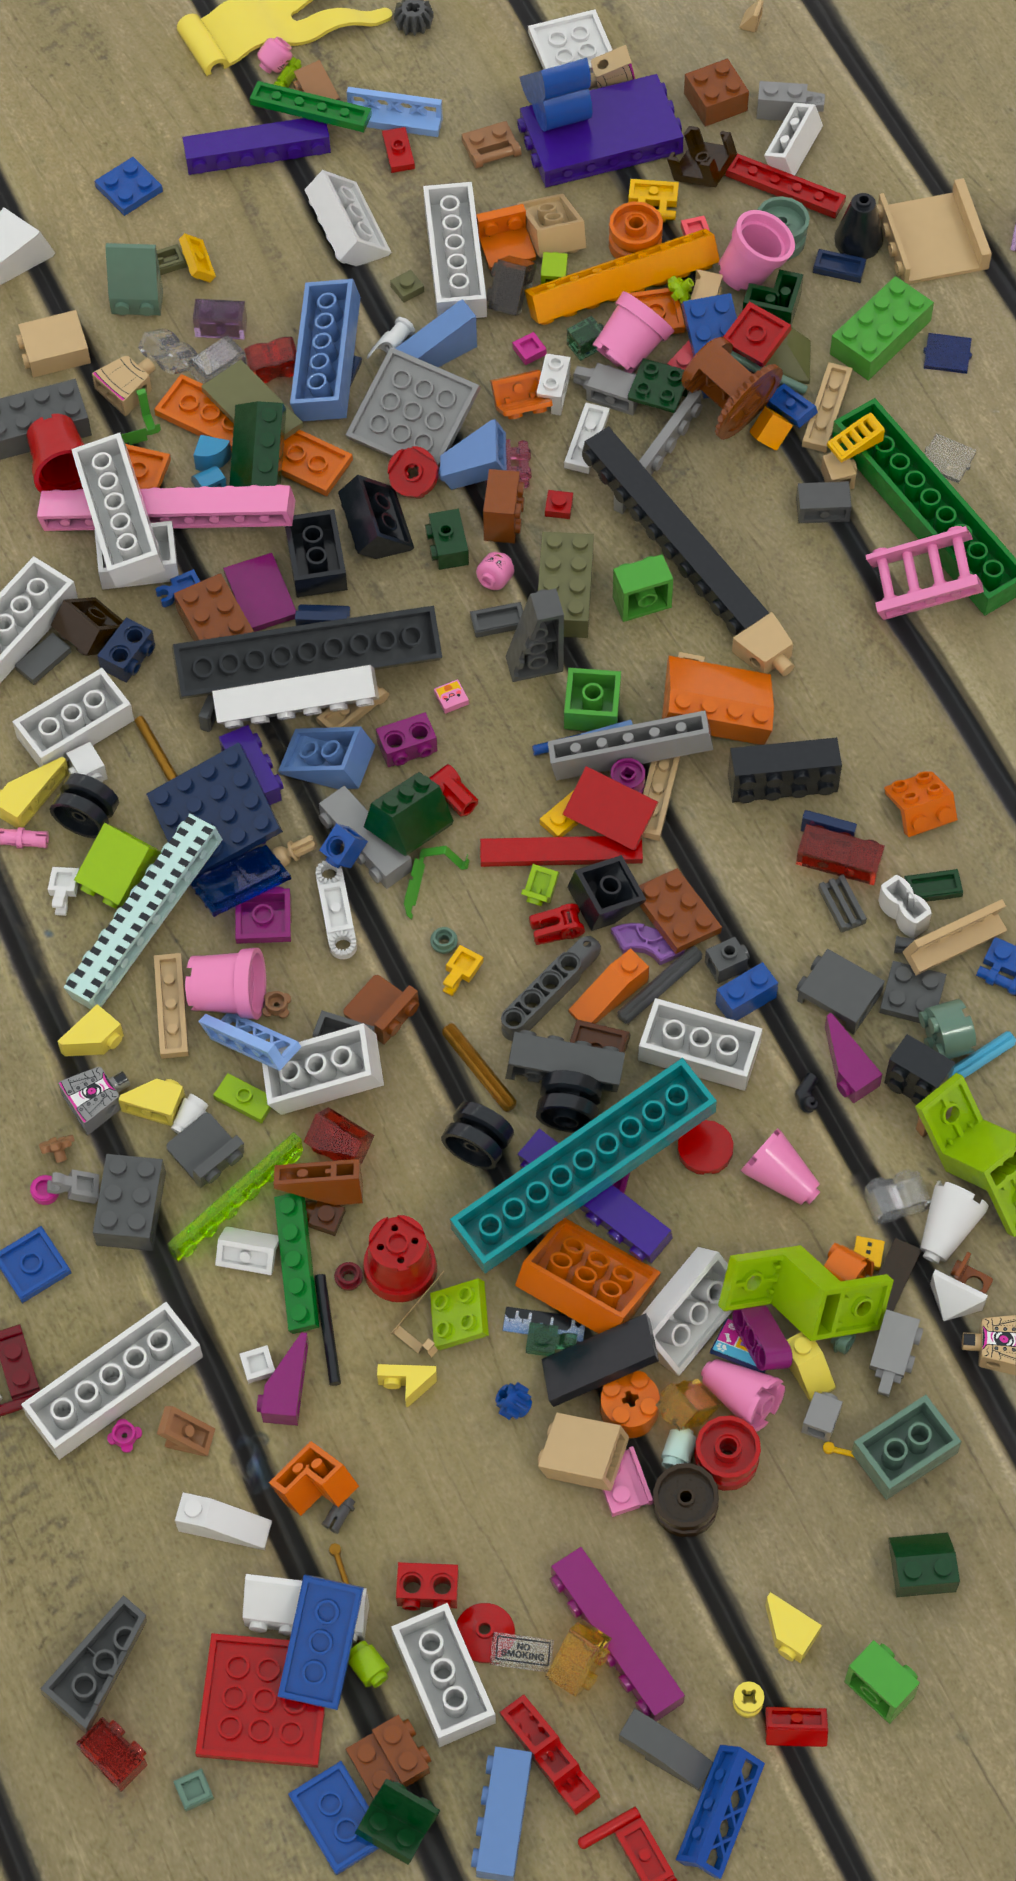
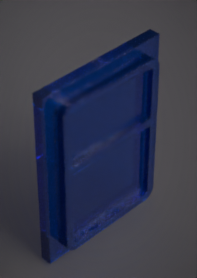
(239, 880)

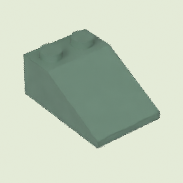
(133, 279)

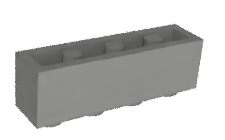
(382, 860)

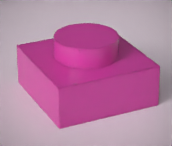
(529, 348)

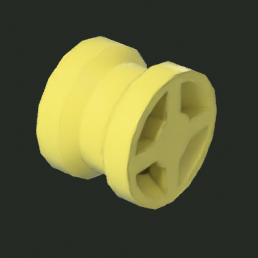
(744, 1704)

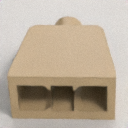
(765, 646)

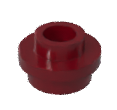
(348, 1268)

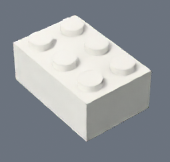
(166, 544)

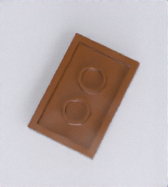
(678, 911)

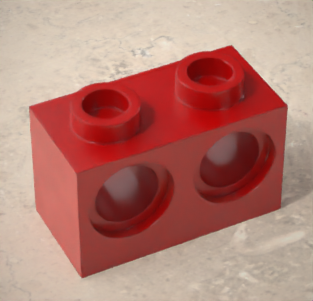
(428, 1577)

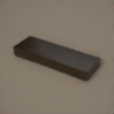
(899, 1266)

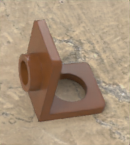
(963, 1272)

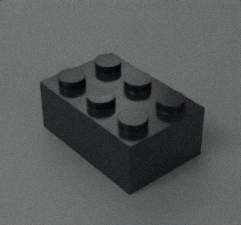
(316, 554)

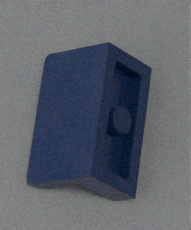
(320, 613)

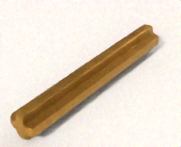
(479, 1067)

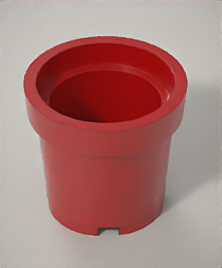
(52, 455)
(380, 1267)

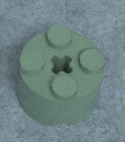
(948, 1029)

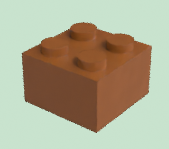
(716, 92)
(503, 506)

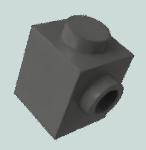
(727, 959)

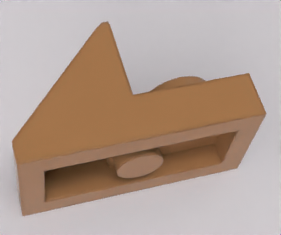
(185, 1432)

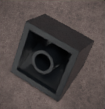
(605, 892)

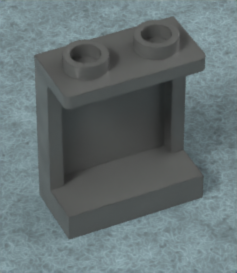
(841, 989)

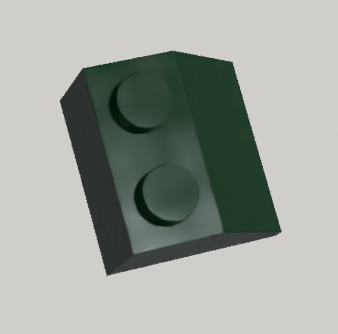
(924, 1564)

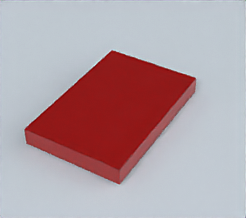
(610, 808)

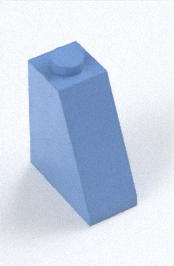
(474, 456)

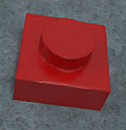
(559, 504)

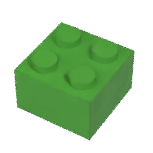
(642, 587)
(591, 699)
(882, 1681)

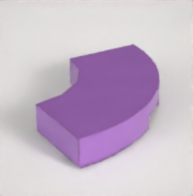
(643, 940)

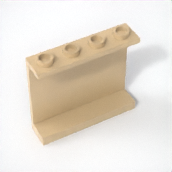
(935, 235)

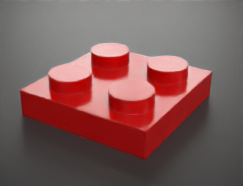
(757, 334)

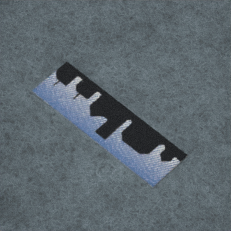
(518, 1321)

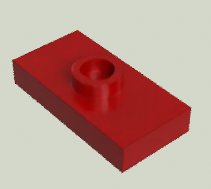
(398, 149)

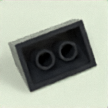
(375, 518)

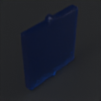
(947, 353)

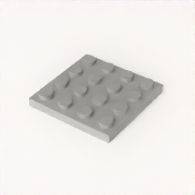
(412, 407)

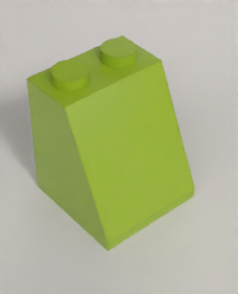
(115, 865)

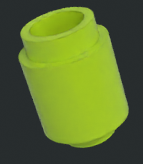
(368, 1664)

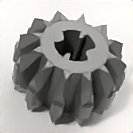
(413, 16)

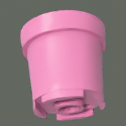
(756, 249)
(631, 333)
(228, 983)

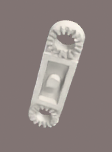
(336, 910)

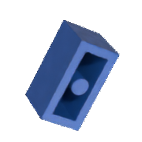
(747, 992)

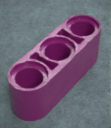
(762, 1338)

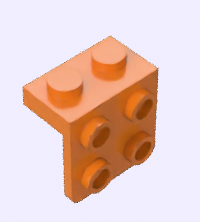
(518, 395)
(923, 802)

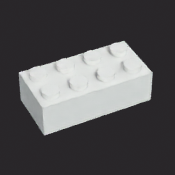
(73, 718)
(710, 1044)
(325, 1070)
(443, 1675)

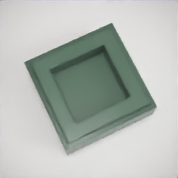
(193, 1790)

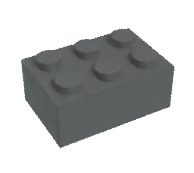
(129, 1202)

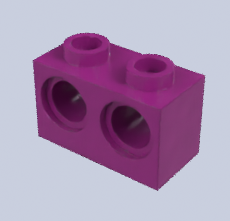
(404, 734)

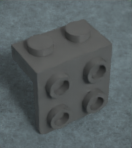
(205, 1149)

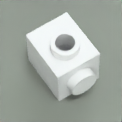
(86, 761)

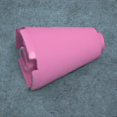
(782, 1170)
(744, 1391)

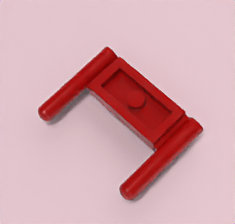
(636, 1843)

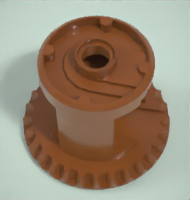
(730, 385)

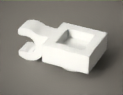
(61, 886)

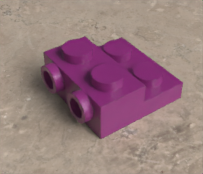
(265, 918)

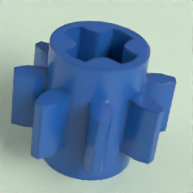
(513, 1401)

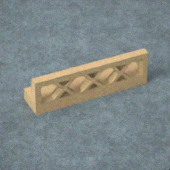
(955, 938)

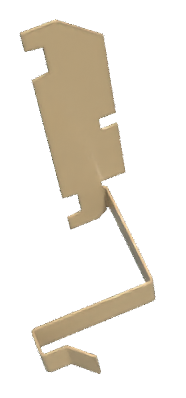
(409, 1339)

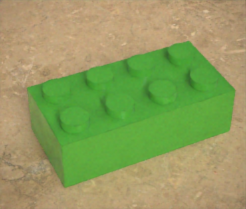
(881, 328)

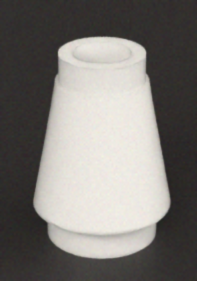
(189, 1111)

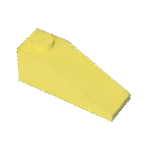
(26, 794)

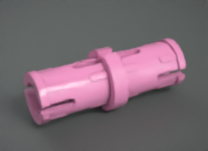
(22, 837)

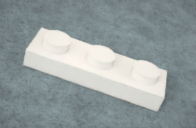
(590, 423)

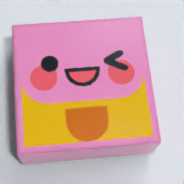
(451, 696)

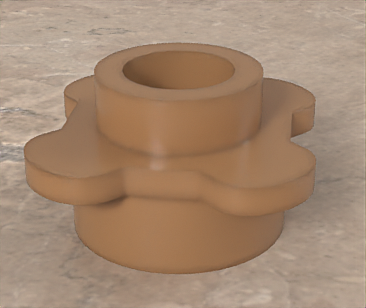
(272, 998)

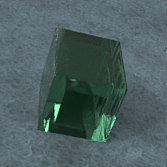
(582, 336)

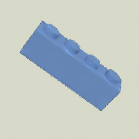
(503, 1815)

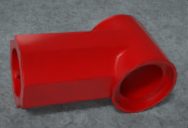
(454, 790)

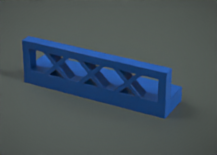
(715, 1806)

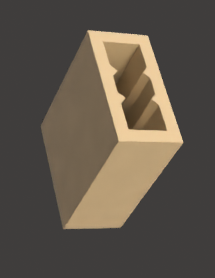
(53, 344)
(583, 1451)

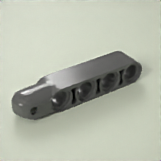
(578, 957)

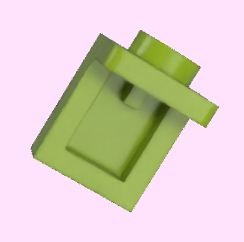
(540, 885)

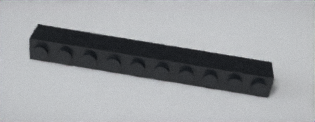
(672, 531)

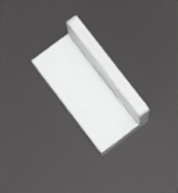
(247, 1250)

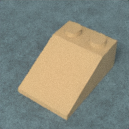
(554, 225)

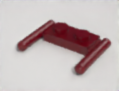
(17, 1369)

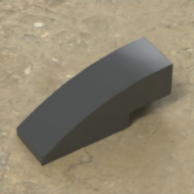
(665, 1749)

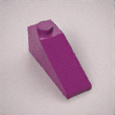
(852, 1067)
(284, 1388)

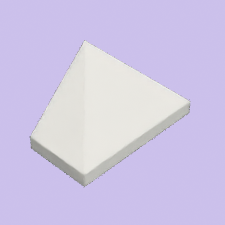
(955, 1297)

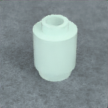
(678, 1447)

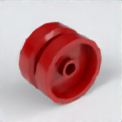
(731, 1436)

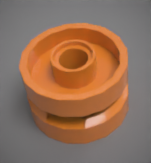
(634, 228)

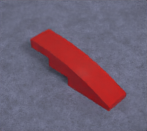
(550, 1754)

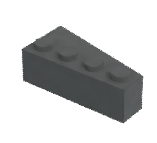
(537, 1055)
(92, 1668)

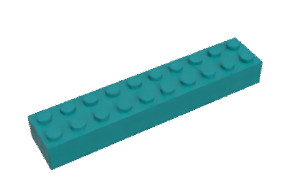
(583, 1165)

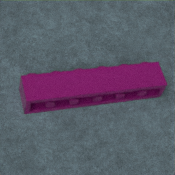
(629, 1650)

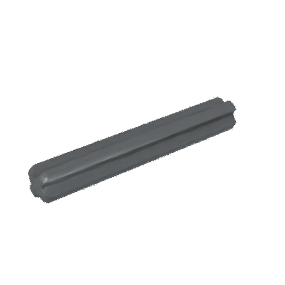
(659, 984)

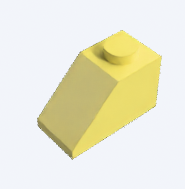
(92, 1034)
(154, 1101)
(810, 1366)
(790, 1629)

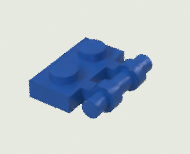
(1001, 958)

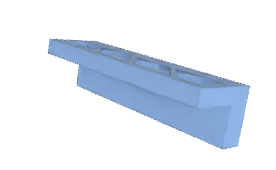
(394, 115)
(251, 1045)

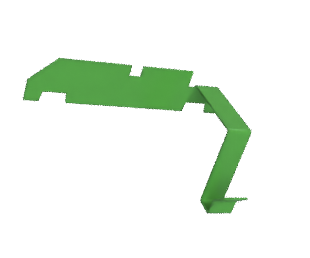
(141, 434)
(418, 870)

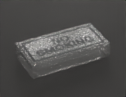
(521, 1652)

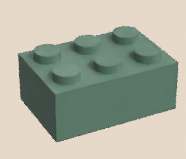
(906, 1447)

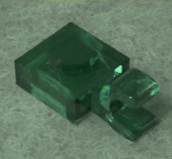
(544, 1339)

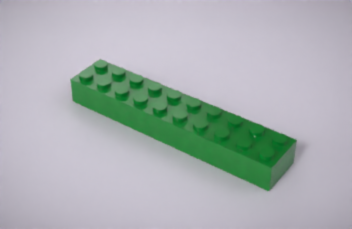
(932, 505)

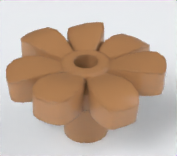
(57, 1147)

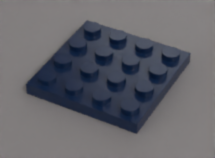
(225, 796)

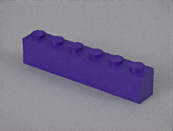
(255, 145)
(612, 1210)

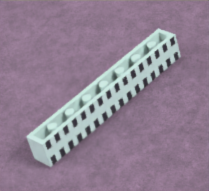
(143, 912)

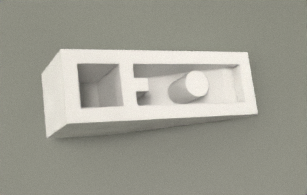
(221, 1522)

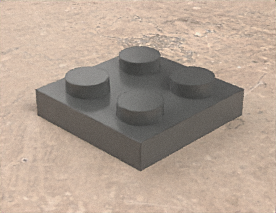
(911, 993)

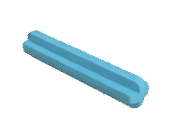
(985, 1054)

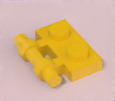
(656, 194)

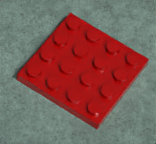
(243, 1711)

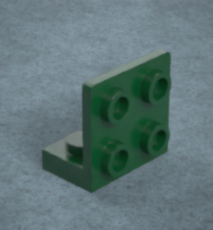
(658, 386)
(397, 1820)

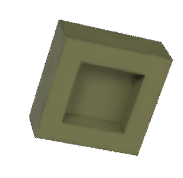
(407, 286)

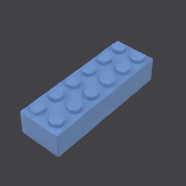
(325, 350)

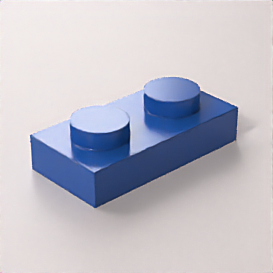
(792, 406)

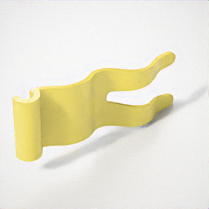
(245, 25)

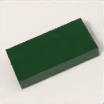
(936, 885)

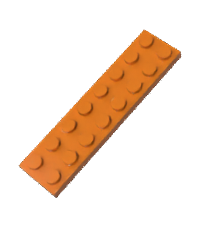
(305, 457)

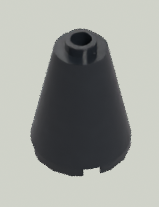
(860, 228)

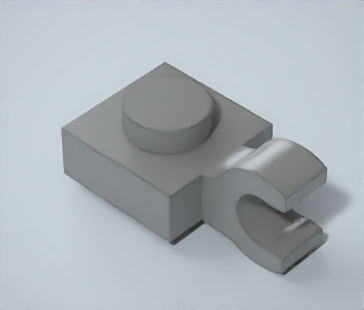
(79, 1184)

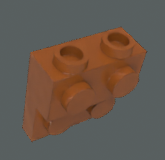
(389, 1755)

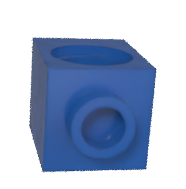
(352, 842)

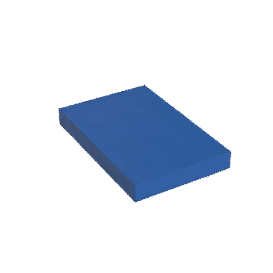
(332, 1813)

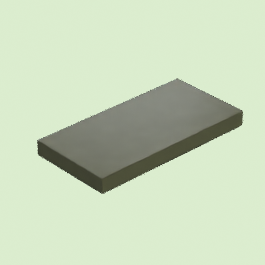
(240, 386)

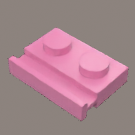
(630, 1486)

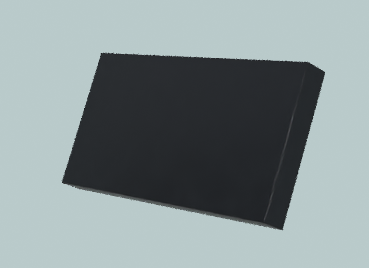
(599, 1360)

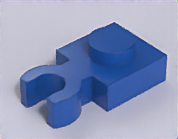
(177, 583)

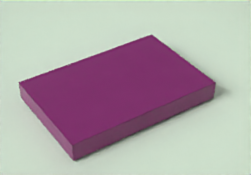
(260, 592)

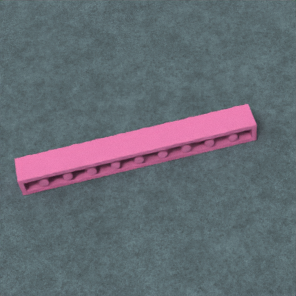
(183, 506)

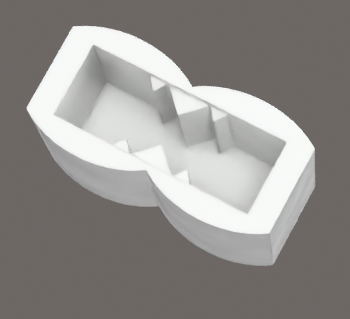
(902, 904)

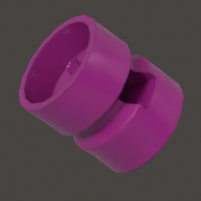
(630, 773)

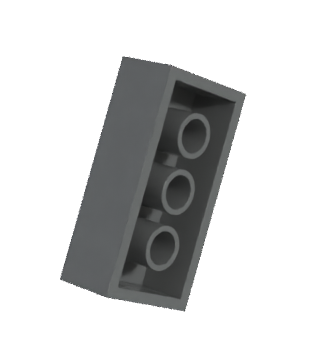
(24, 408)

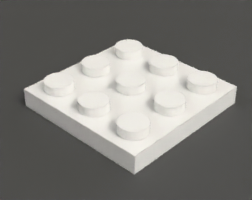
(569, 39)

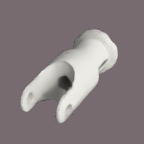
(394, 337)

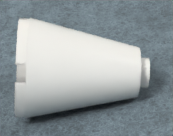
(949, 1220)

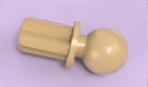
(295, 849)

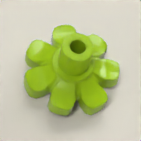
(680, 288)

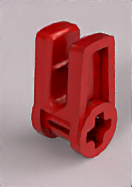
(555, 924)

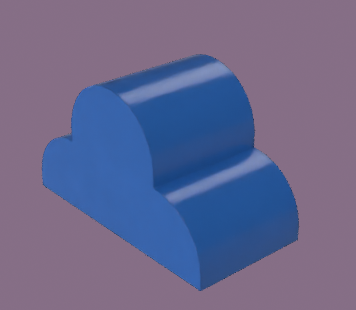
(560, 94)

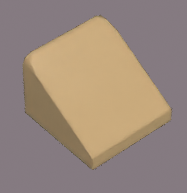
(752, 17)

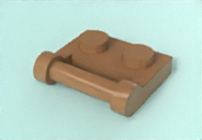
(489, 139)

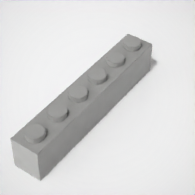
(640, 741)

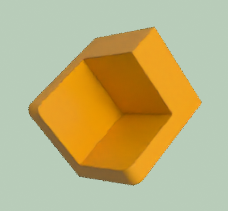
(770, 428)

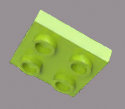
(459, 1314)

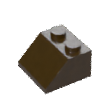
(86, 624)

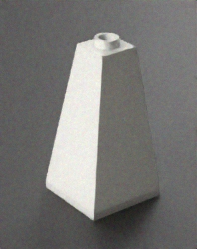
(20, 246)

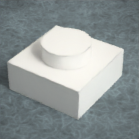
(257, 1364)

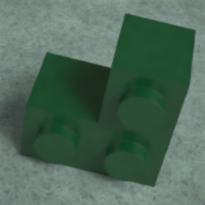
(781, 299)

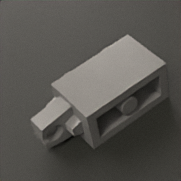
(778, 97)
(607, 387)
(893, 1349)

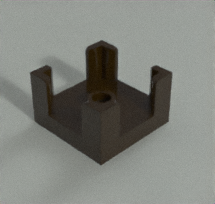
(703, 161)

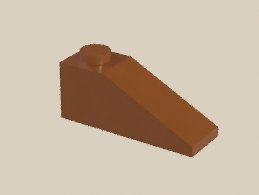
(325, 1181)

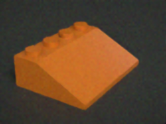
(735, 699)
(586, 1277)

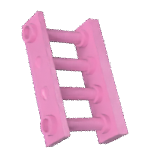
(941, 590)

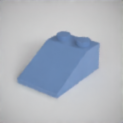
(328, 756)

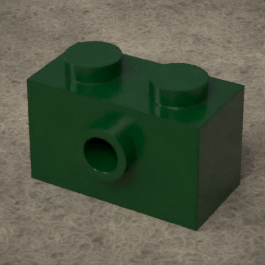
(448, 539)

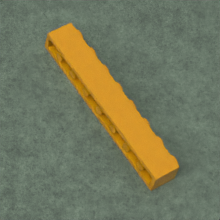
(627, 274)

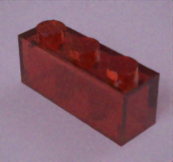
(840, 854)

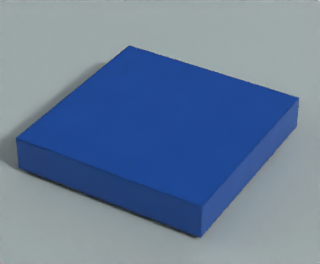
(32, 1264)

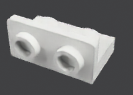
(554, 381)

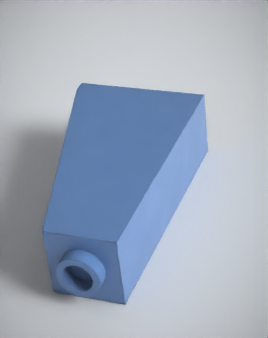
(444, 337)

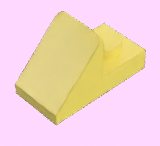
(414, 1377)

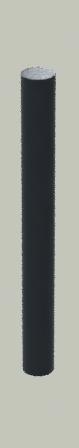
(327, 1330)

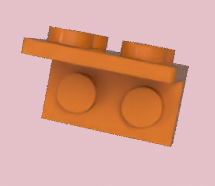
(504, 234)

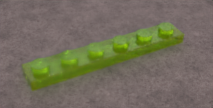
(229, 1203)

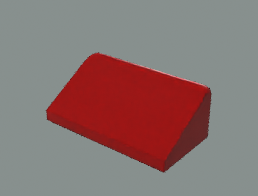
(796, 1726)

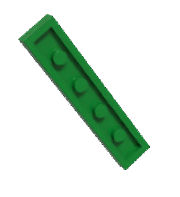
(310, 106)
(296, 1263)

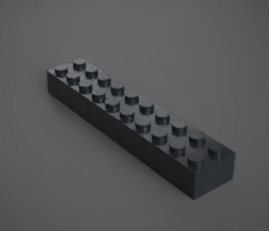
(307, 649)

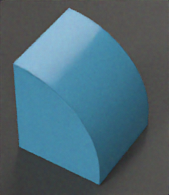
(211, 452)
(210, 477)

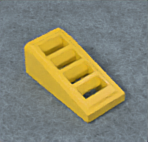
(868, 427)

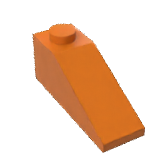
(611, 988)

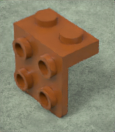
(383, 1007)

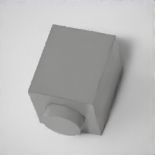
(822, 1416)

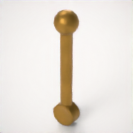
(335, 1550)

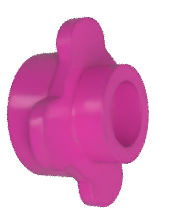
(123, 1426)

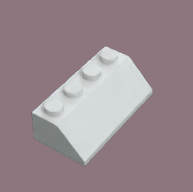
(346, 219)
(688, 1309)
(273, 1605)

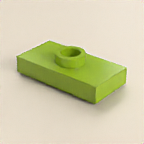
(243, 1098)

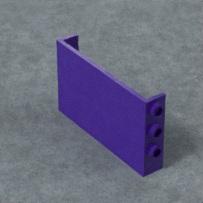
(627, 128)

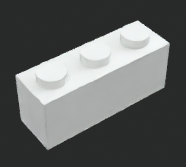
(794, 138)

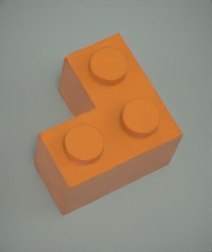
(310, 1476)

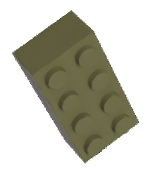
(567, 566)

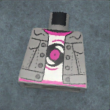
(93, 1096)

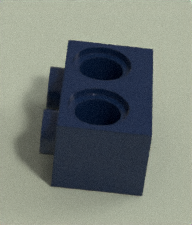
(122, 648)

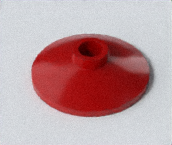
(476, 1616)

